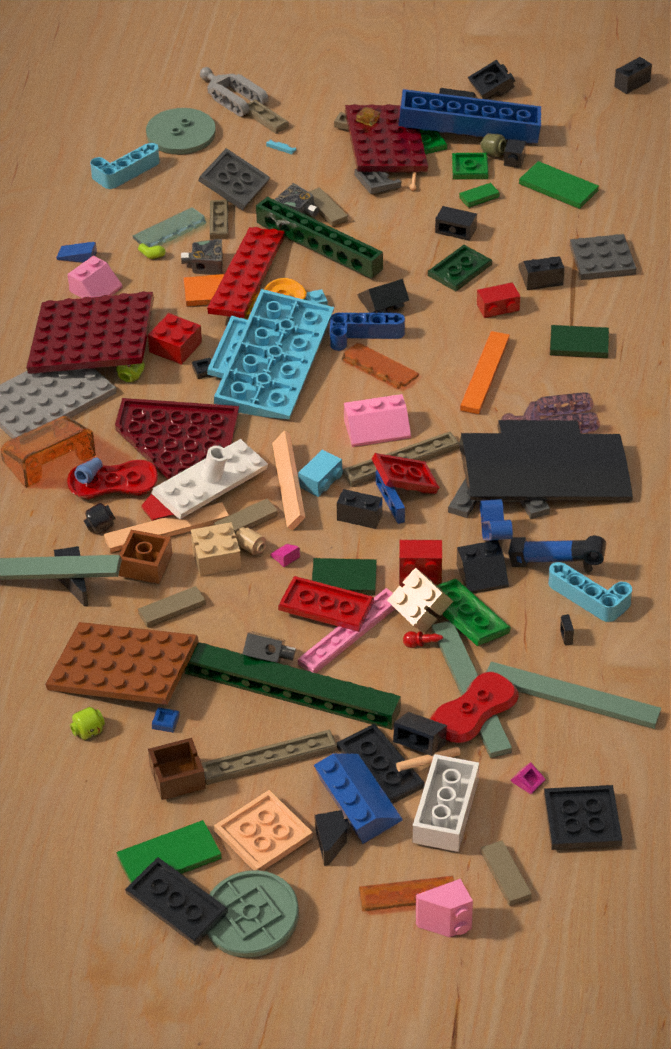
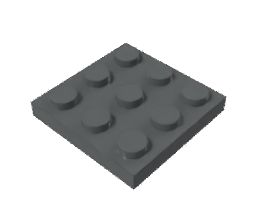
(234, 179)
(602, 256)

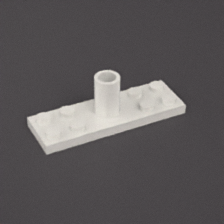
(209, 478)

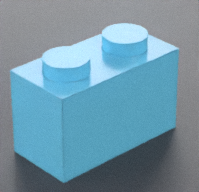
(320, 473)

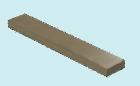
(420, 451)
(269, 757)

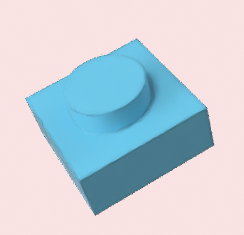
(317, 296)

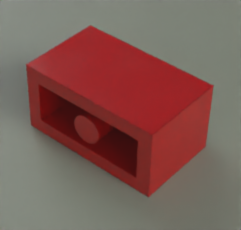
(498, 300)

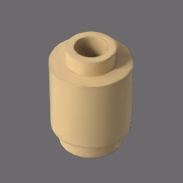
(250, 541)

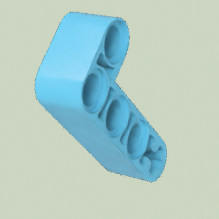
(125, 168)
(589, 595)

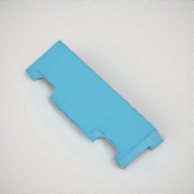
(281, 147)

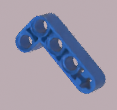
(364, 327)
(493, 522)

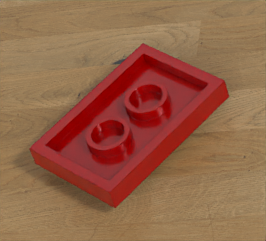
(405, 473)

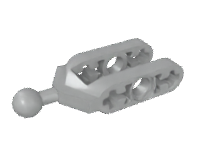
(228, 99)

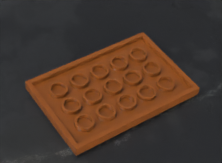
(122, 663)

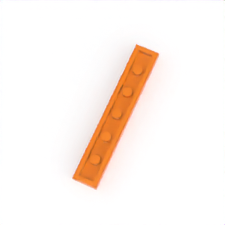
(484, 372)

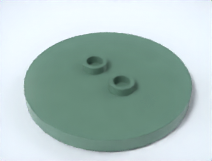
(181, 130)
(259, 913)

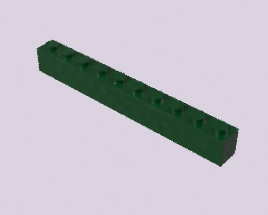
(294, 685)

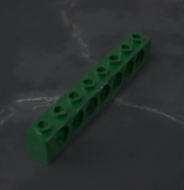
(320, 237)

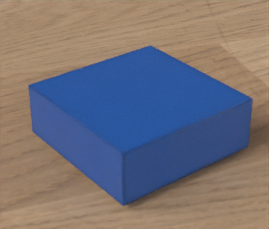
(165, 719)

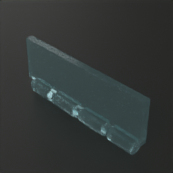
(171, 228)

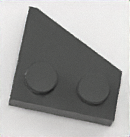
(377, 181)

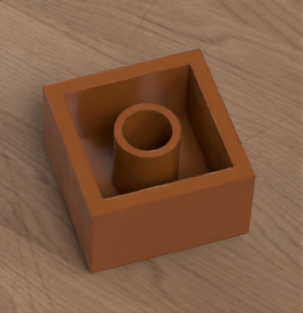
(145, 556)

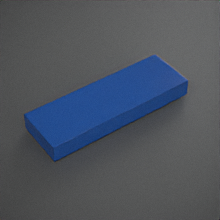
(391, 499)

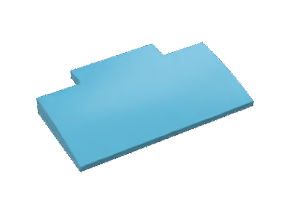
(269, 354)

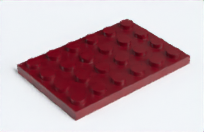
(385, 144)

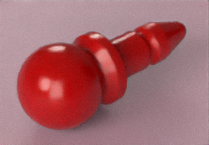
(412, 639)

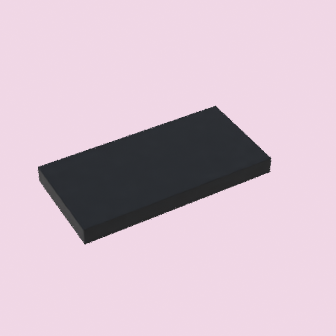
(381, 760)
(176, 901)

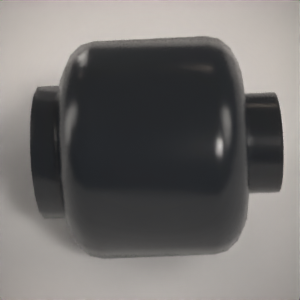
(99, 518)

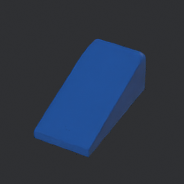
(77, 252)

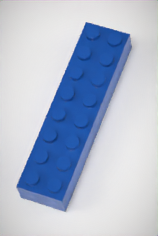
(469, 116)

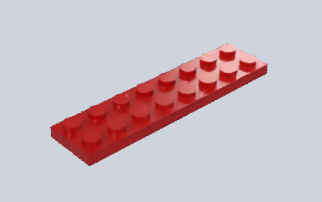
(246, 272)

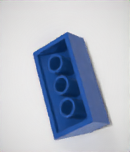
(357, 795)

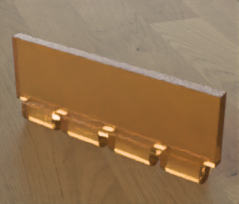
(379, 366)

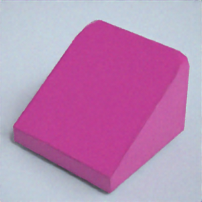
(286, 554)
(528, 778)

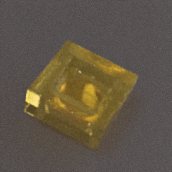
(368, 116)

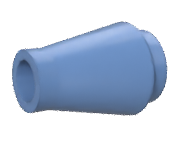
(87, 471)

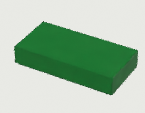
(479, 195)

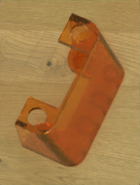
(31, 450)

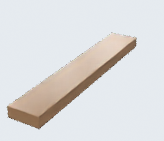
(288, 480)
(170, 525)

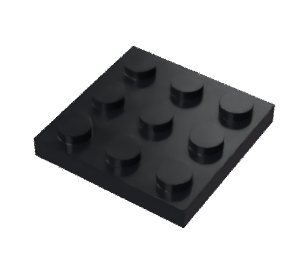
(582, 817)

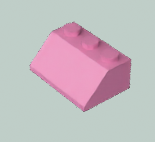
(377, 420)

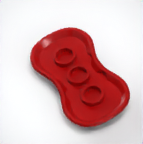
(131, 477)
(484, 697)

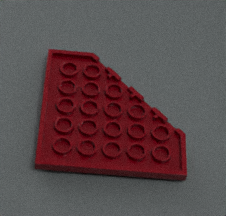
(175, 432)

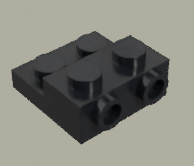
(492, 79)

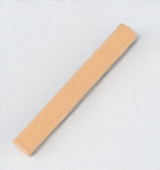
(426, 759)

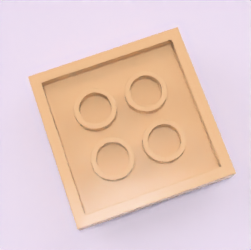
(263, 831)

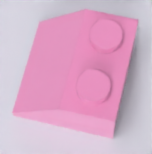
(93, 279)
(445, 909)

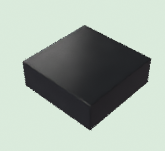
(200, 367)
(566, 630)

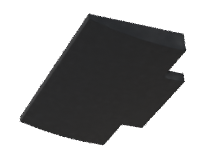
(544, 463)

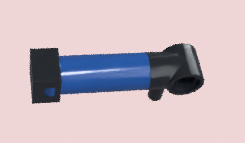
(589, 551)

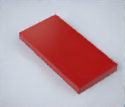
(326, 603)

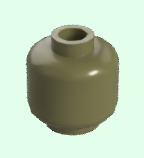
(493, 145)

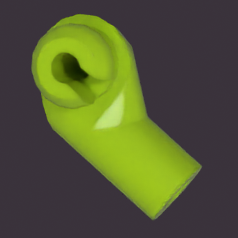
(152, 252)

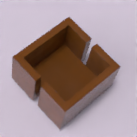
(176, 768)

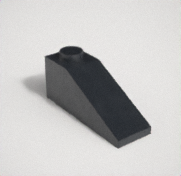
(74, 585)

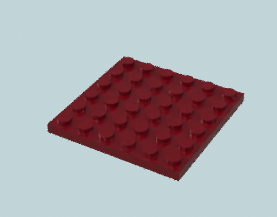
(91, 332)

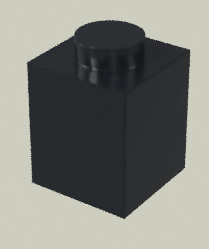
(514, 153)

